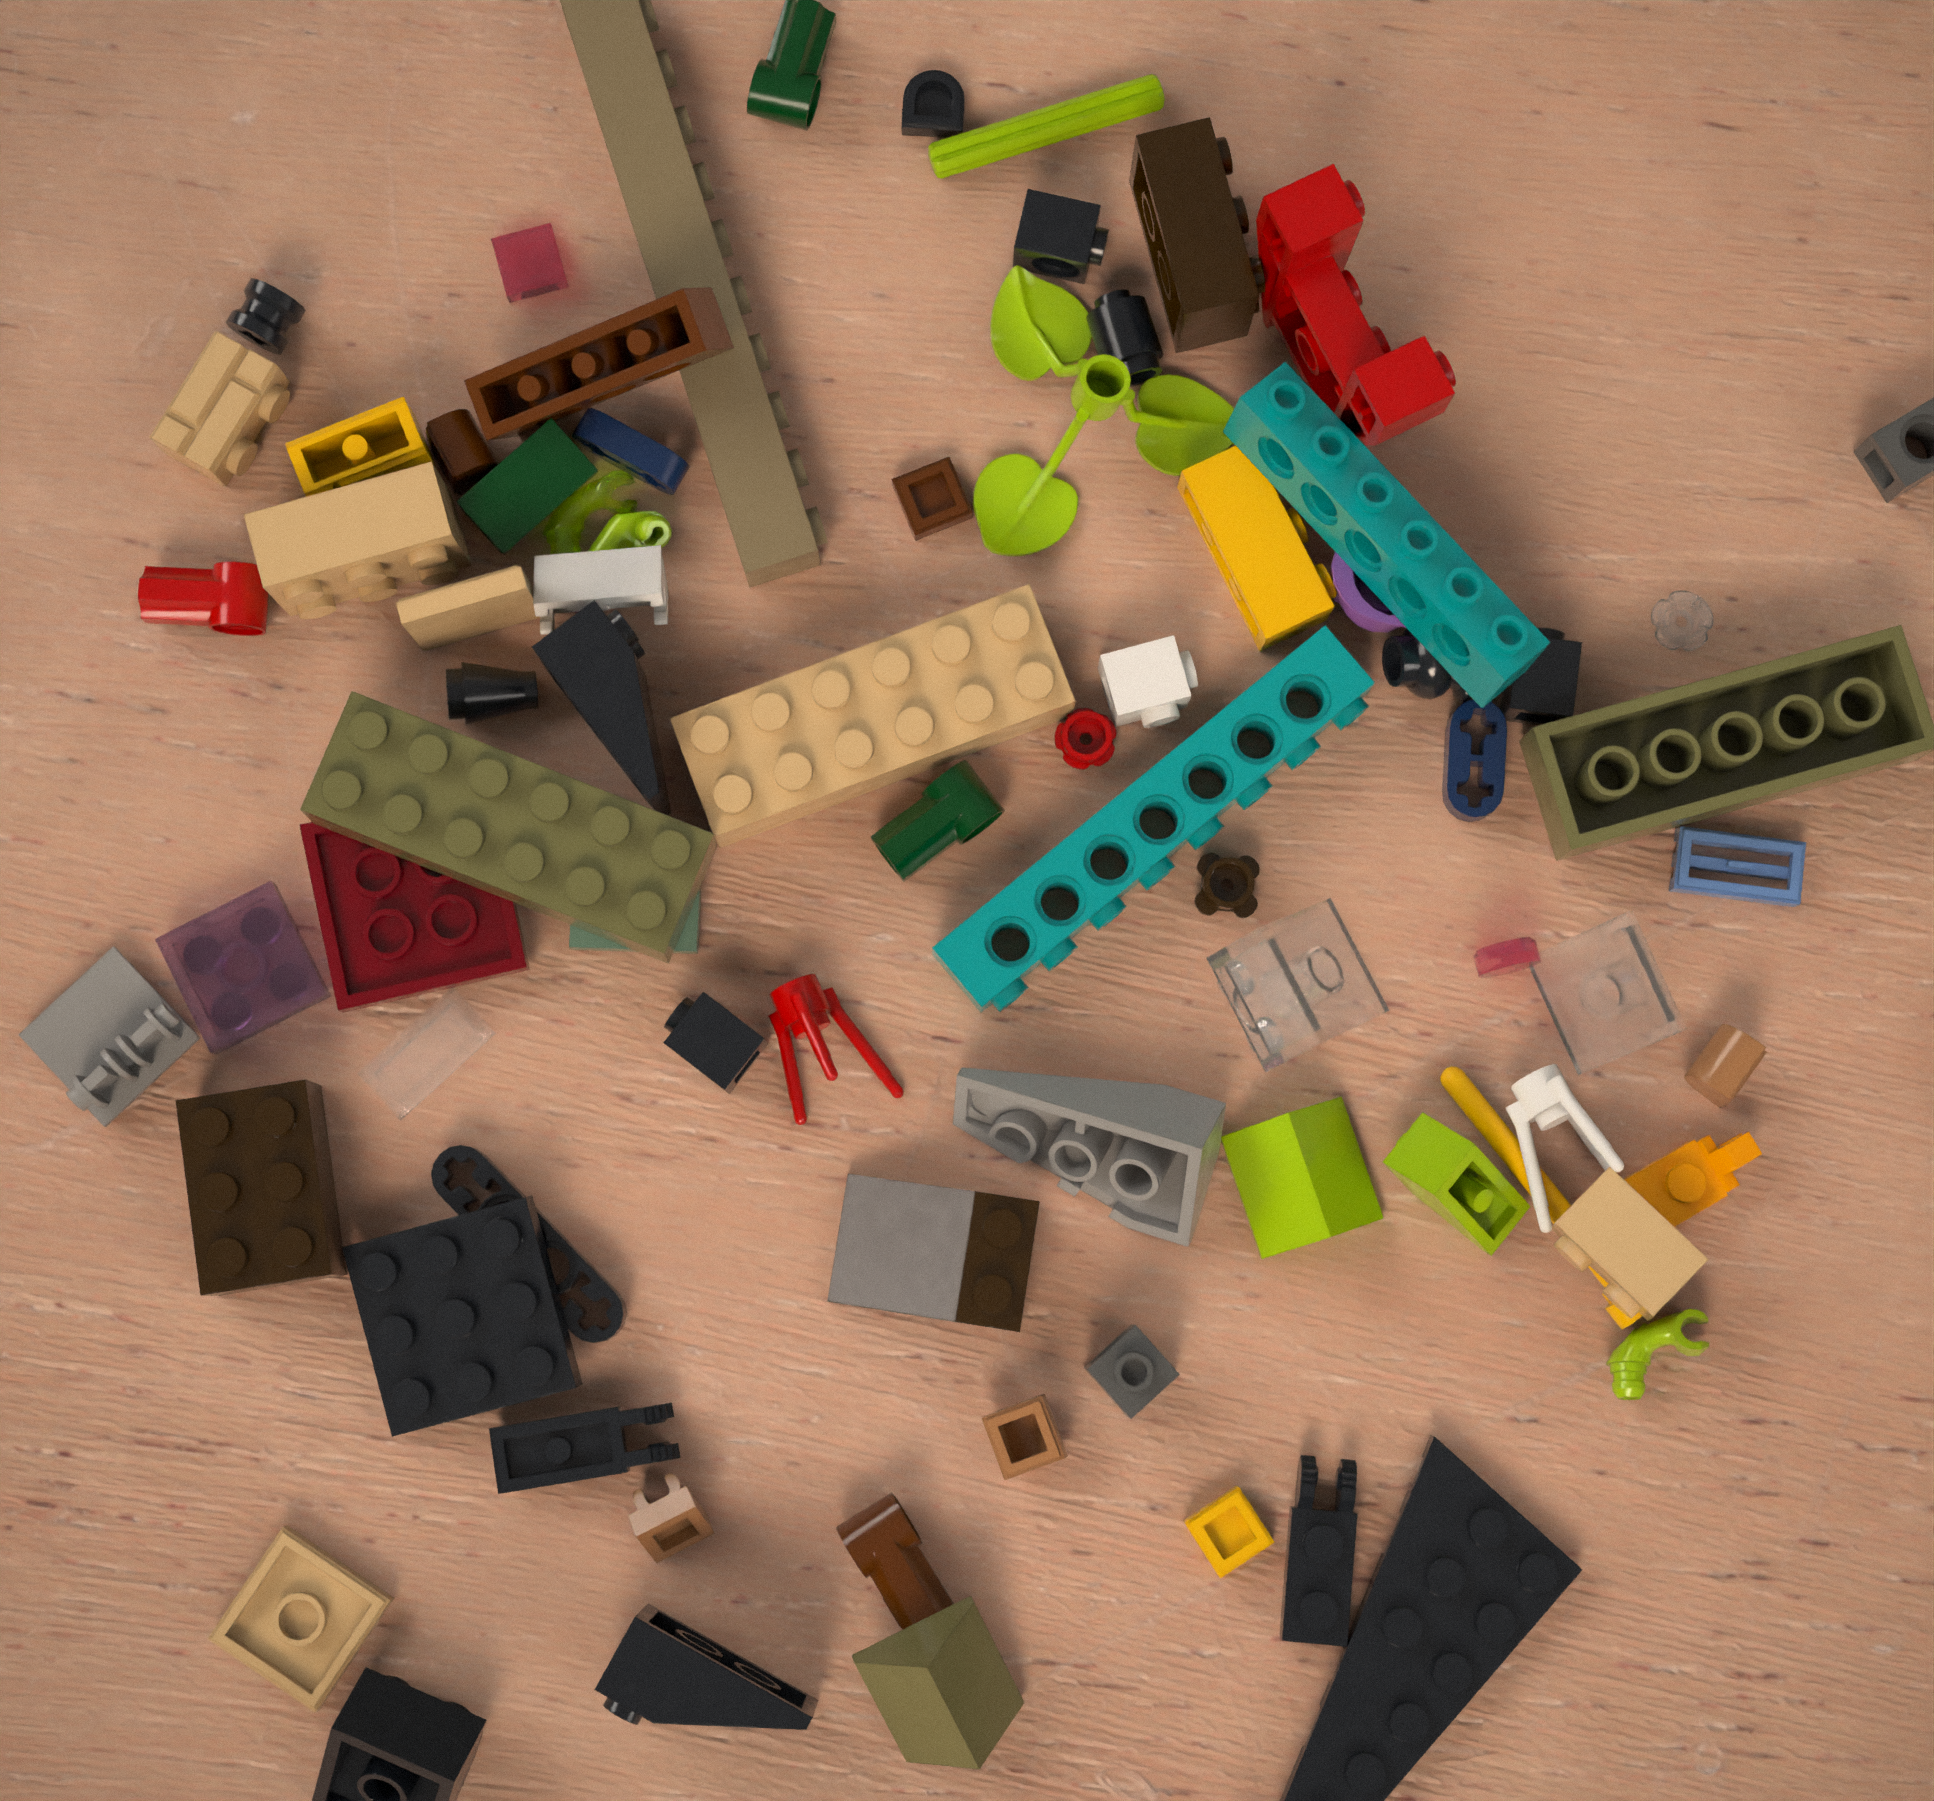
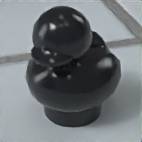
(1412, 665)

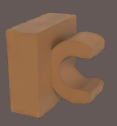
(669, 1522)

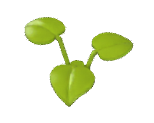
(1047, 328)

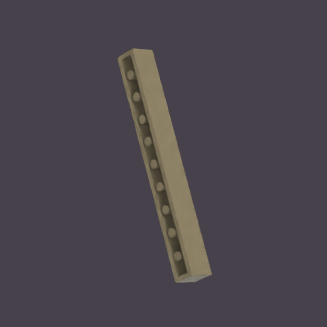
(687, 251)

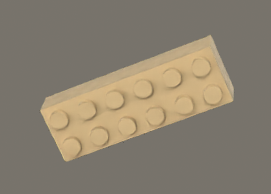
(874, 716)

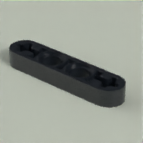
(485, 1175)

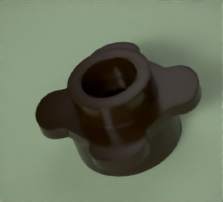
(1239, 872)

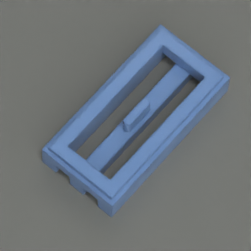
(1683, 861)

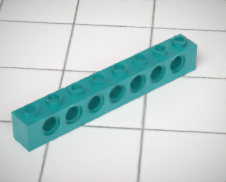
(1316, 667)

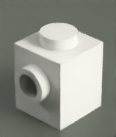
(1147, 682)

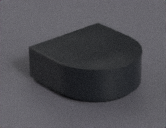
(933, 105)

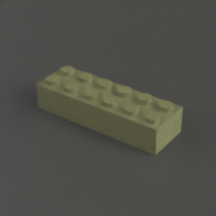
(1728, 742)
(509, 827)

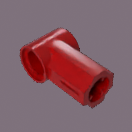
(223, 598)

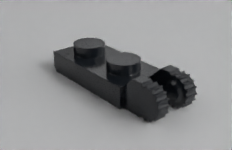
(574, 1447)
(1319, 1559)

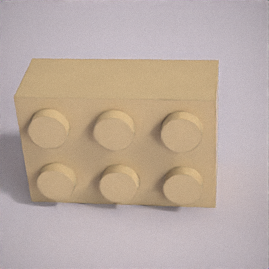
(358, 541)

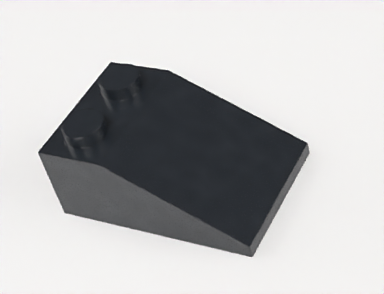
(600, 674)
(689, 1679)

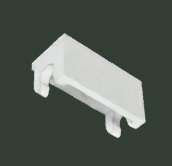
(608, 576)

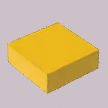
(1228, 1531)

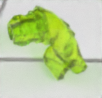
(567, 522)

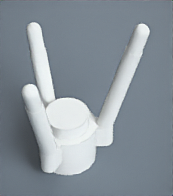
(1549, 1102)

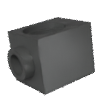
(1888, 459)
(1131, 1371)

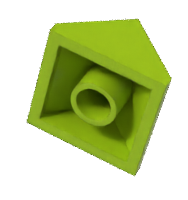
(1301, 1177)

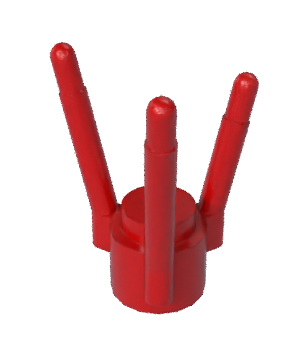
(803, 1009)

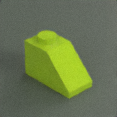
(1457, 1182)

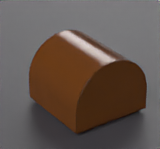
(460, 449)

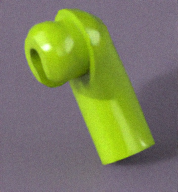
(633, 530)

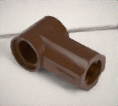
(889, 1552)

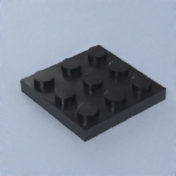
(462, 1316)

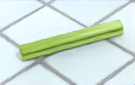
(1046, 126)

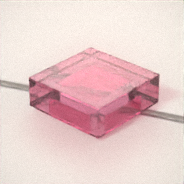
(529, 262)

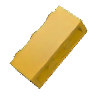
(1257, 547)

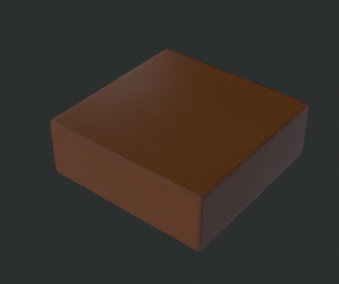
(932, 498)

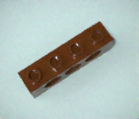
(599, 363)

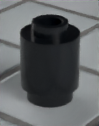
(1125, 330)

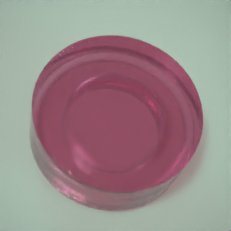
(1506, 957)

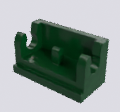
(527, 486)

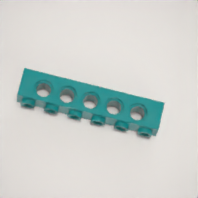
(1384, 535)

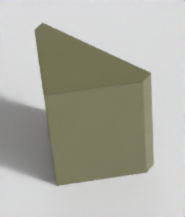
(942, 1688)

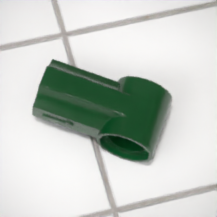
(789, 80)
(951, 811)

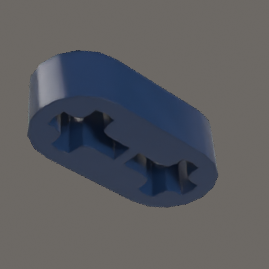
(630, 451)
(1489, 761)

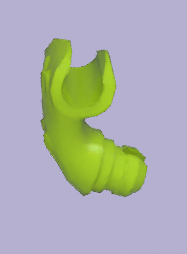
(1630, 1359)

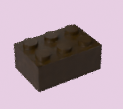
(1195, 234)
(260, 1188)

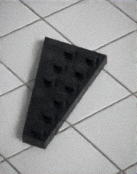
(1434, 1625)

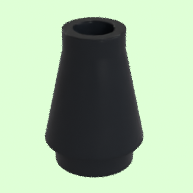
(488, 692)

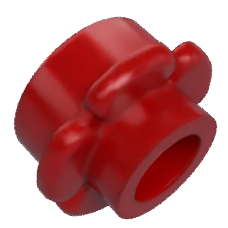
(1085, 722)

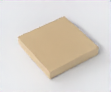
(468, 608)
(301, 1618)

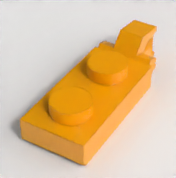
(1693, 1175)

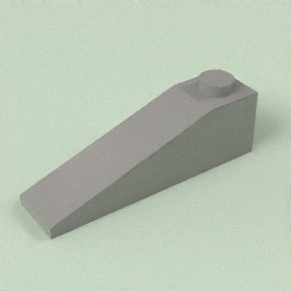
(1120, 1141)

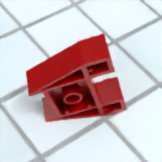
(1315, 305)

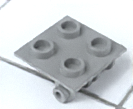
(109, 1037)

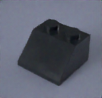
(397, 1745)

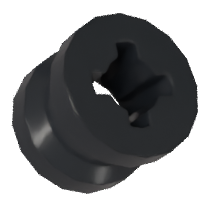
(265, 316)

